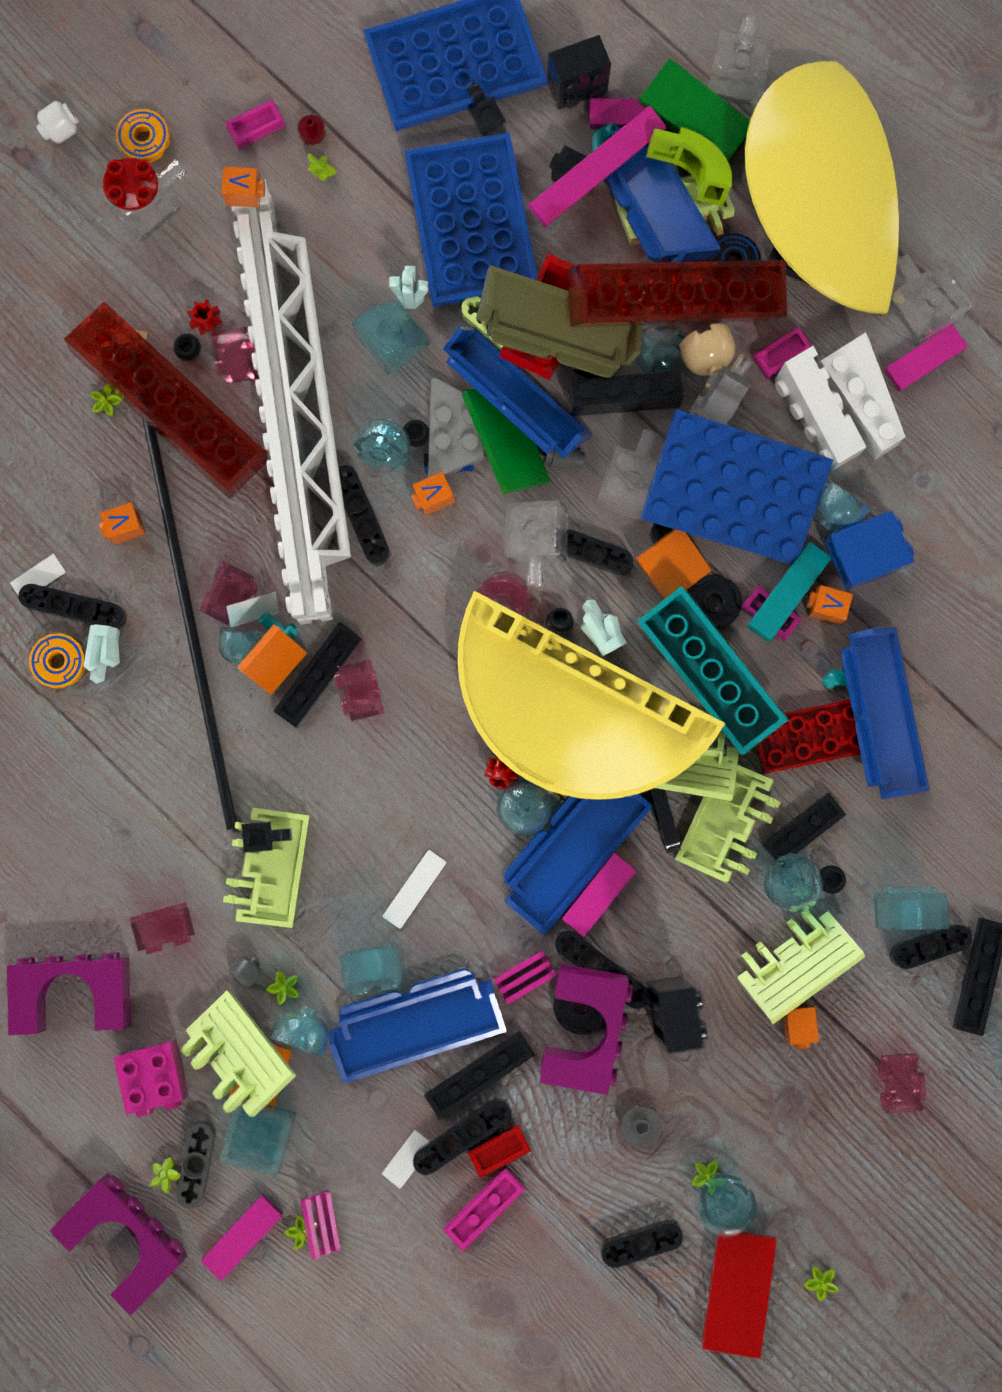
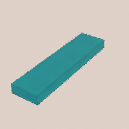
(788, 592)

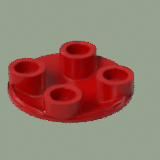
(130, 183)

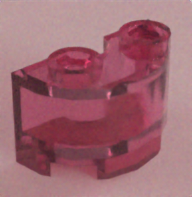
(235, 355)
(508, 585)
(229, 588)
(360, 690)
(161, 927)
(903, 1083)

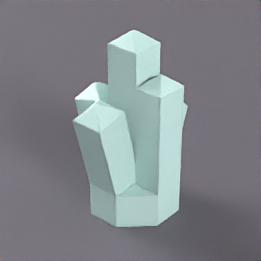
(408, 290)
(601, 628)
(101, 651)

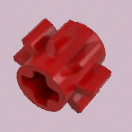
(199, 311)
(500, 774)

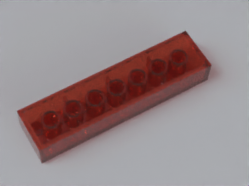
(676, 292)
(166, 400)

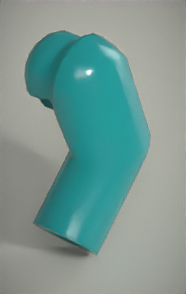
(603, 135)
(268, 621)
(834, 678)

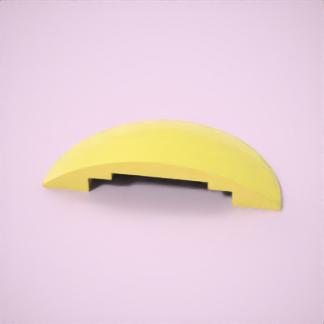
(826, 184)
(570, 714)

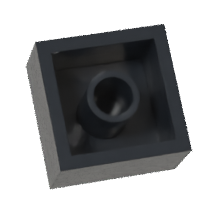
(578, 72)

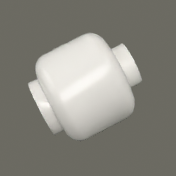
(57, 122)

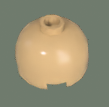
(709, 350)

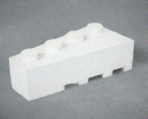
(864, 395)
(819, 408)

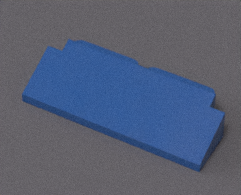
(661, 210)
(514, 393)
(884, 713)
(569, 855)
(415, 1024)

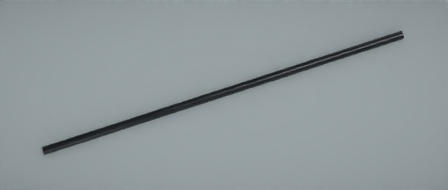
(190, 626)

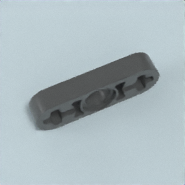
(199, 1186)

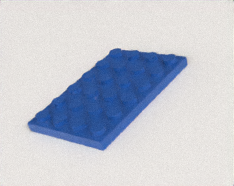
(438, 53)
(469, 215)
(735, 487)

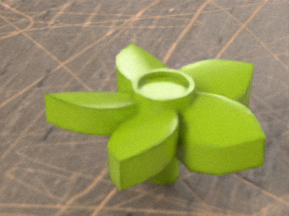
(320, 167)
(105, 401)
(283, 987)
(704, 1173)
(165, 1174)
(298, 1232)
(821, 1282)

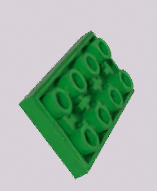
(688, 103)
(508, 449)

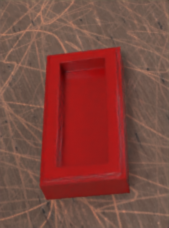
(499, 1150)

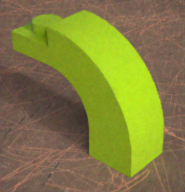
(698, 157)

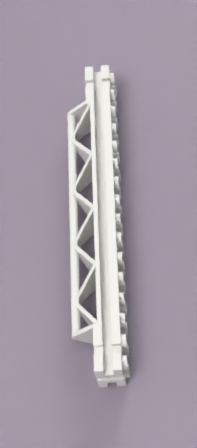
(283, 399)

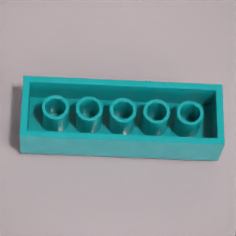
(713, 670)

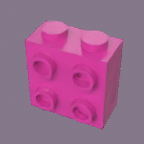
(151, 1078)

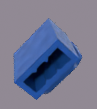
(869, 550)

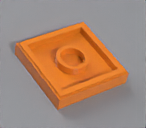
(673, 563)
(272, 659)

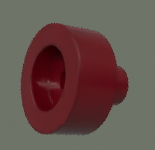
(311, 129)

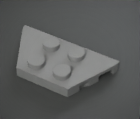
(452, 432)

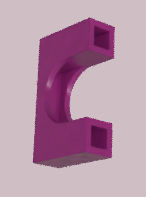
(30, 981)
(592, 1068)
(158, 1252)

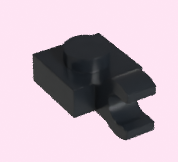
(486, 111)
(259, 836)

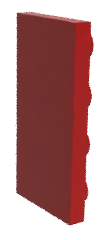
(810, 738)
(739, 1294)

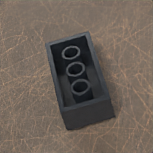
(676, 1014)

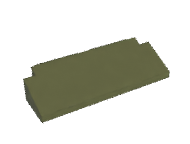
(537, 322)

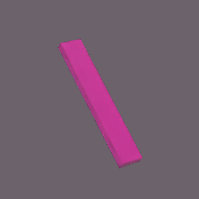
(596, 167)

